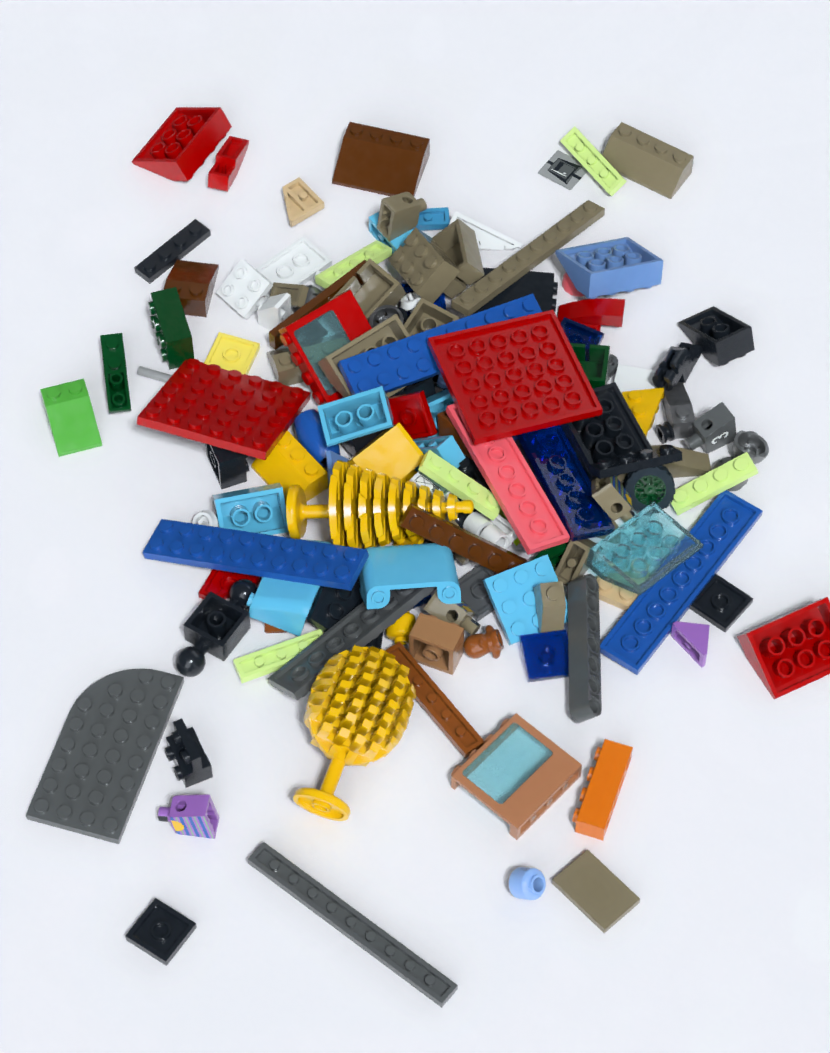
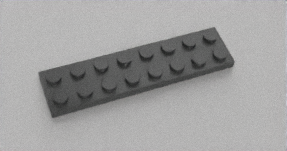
(355, 628)

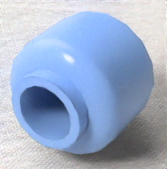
(527, 883)

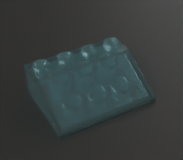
(642, 550)

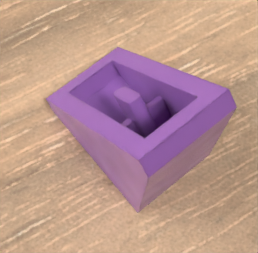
(692, 639)

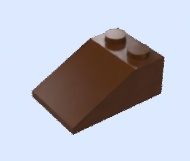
(194, 285)

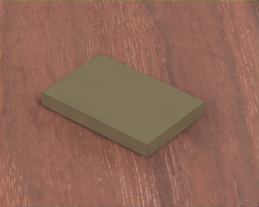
(596, 891)

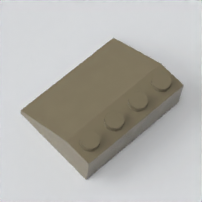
(382, 334)

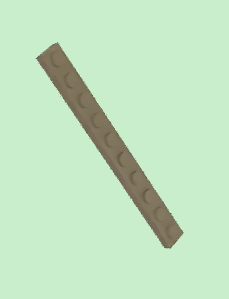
(527, 258)

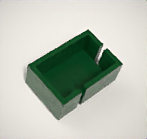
(171, 327)
(598, 367)

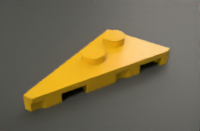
(644, 405)

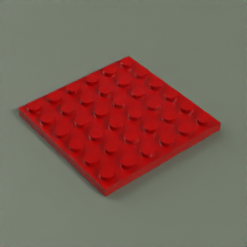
(514, 377)
(224, 408)

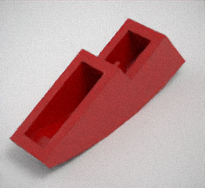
(227, 163)
(594, 311)

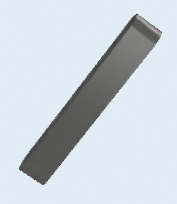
(584, 649)

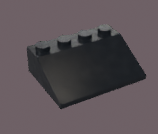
(607, 434)

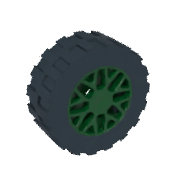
(650, 486)

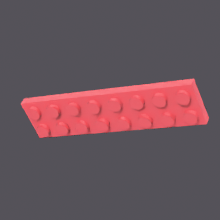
(514, 489)

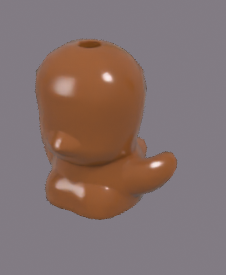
(484, 643)

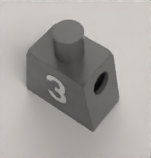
(713, 430)

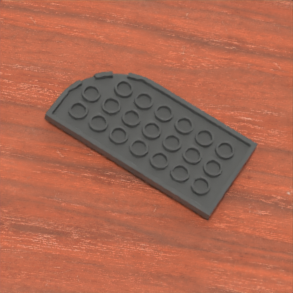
(105, 753)

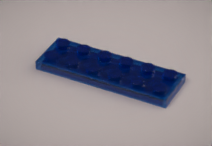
(566, 483)

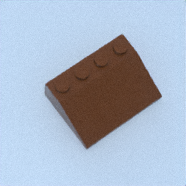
(381, 160)

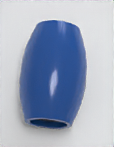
(312, 437)

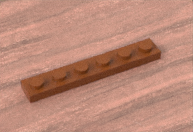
(438, 705)

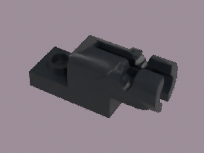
(677, 365)

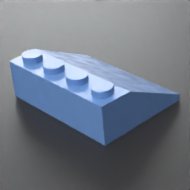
(610, 267)

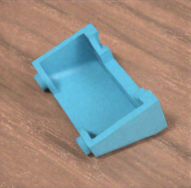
(408, 568)
(283, 603)

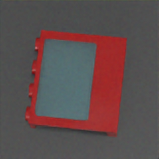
(319, 336)

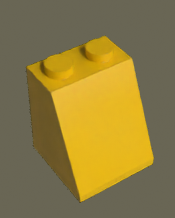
(390, 453)

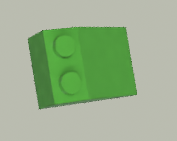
(71, 417)

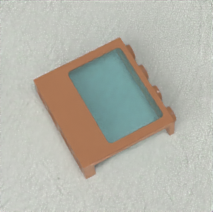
(517, 774)

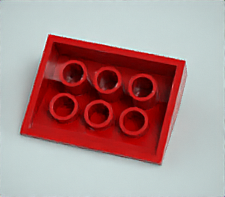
(183, 142)
(791, 648)

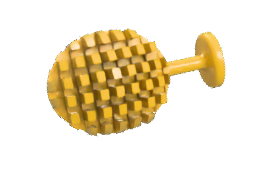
(354, 718)

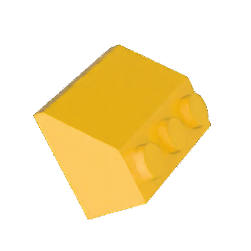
(292, 465)

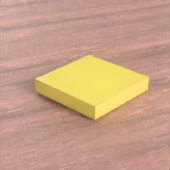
(233, 353)

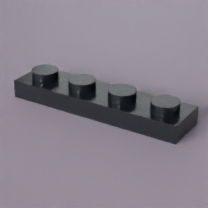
(172, 250)
(629, 463)

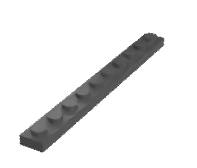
(353, 924)

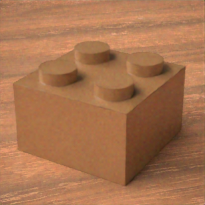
(436, 643)

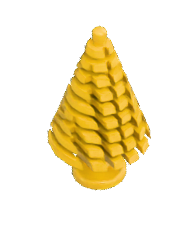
(367, 507)

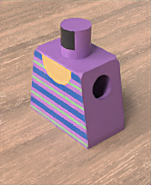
(191, 815)

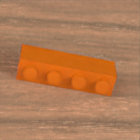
(603, 790)

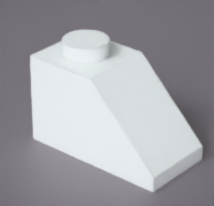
(274, 311)

